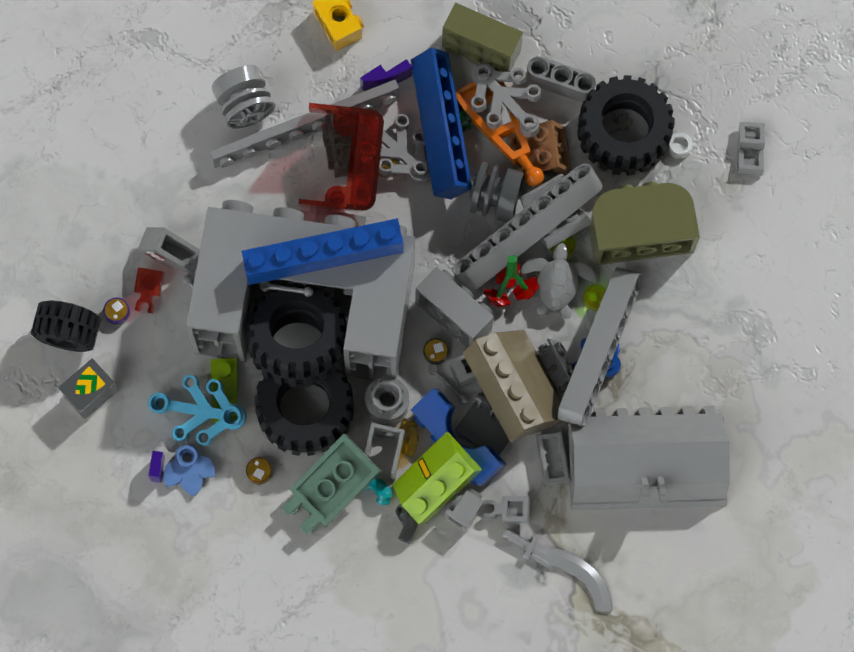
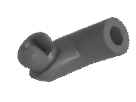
(408, 523)

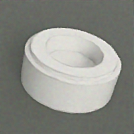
(680, 145)

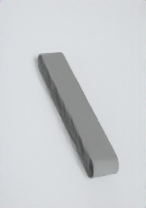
(527, 227)
(600, 347)

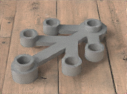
(505, 95)
(398, 150)

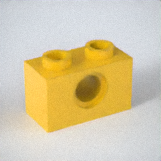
(339, 33)

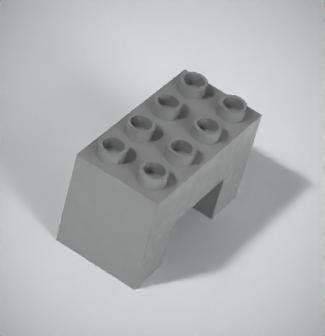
(370, 291)

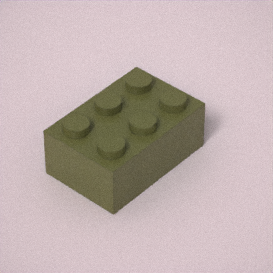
(481, 39)

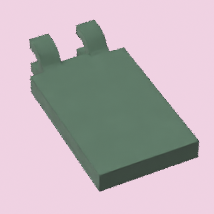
(331, 484)

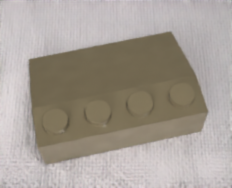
(514, 383)

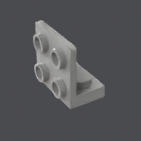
(566, 228)

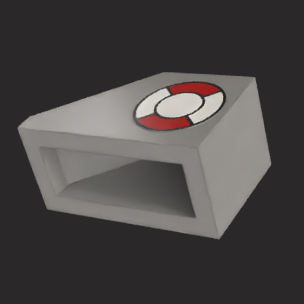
(168, 249)

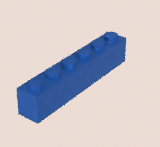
(441, 124)
(323, 251)

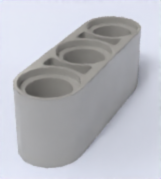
(553, 69)

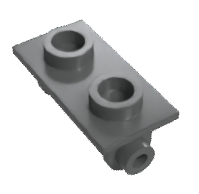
(555, 355)

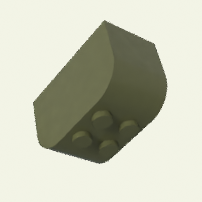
(643, 223)

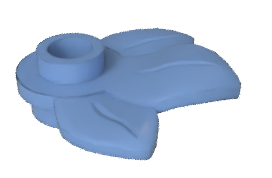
(190, 473)

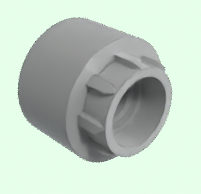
(387, 414)

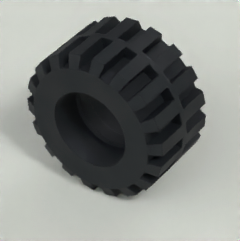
(65, 326)

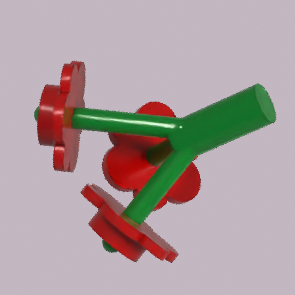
(507, 279)

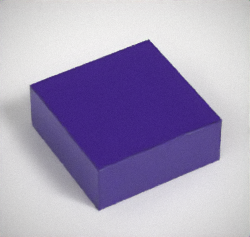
(156, 466)

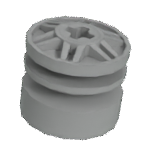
(243, 96)

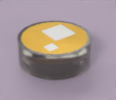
(435, 351)

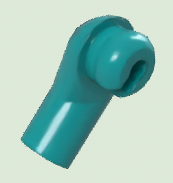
(381, 490)

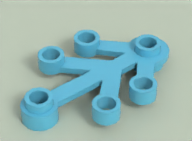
(202, 411)

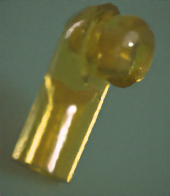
(412, 437)

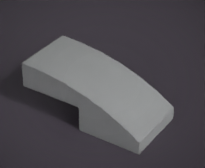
(750, 148)

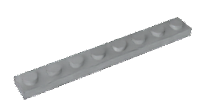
(297, 127)

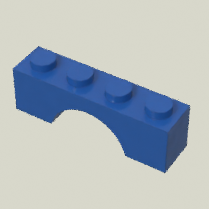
(436, 414)

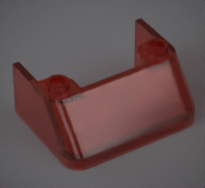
(366, 131)

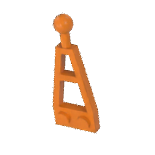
(533, 175)

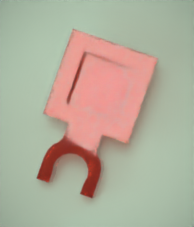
(148, 284)

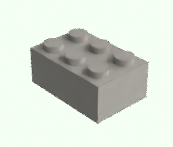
(453, 307)

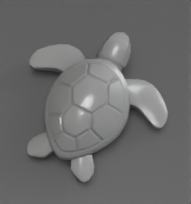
(557, 280)

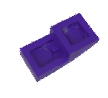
(379, 76)

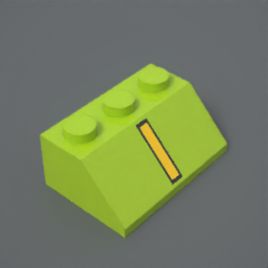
(435, 479)

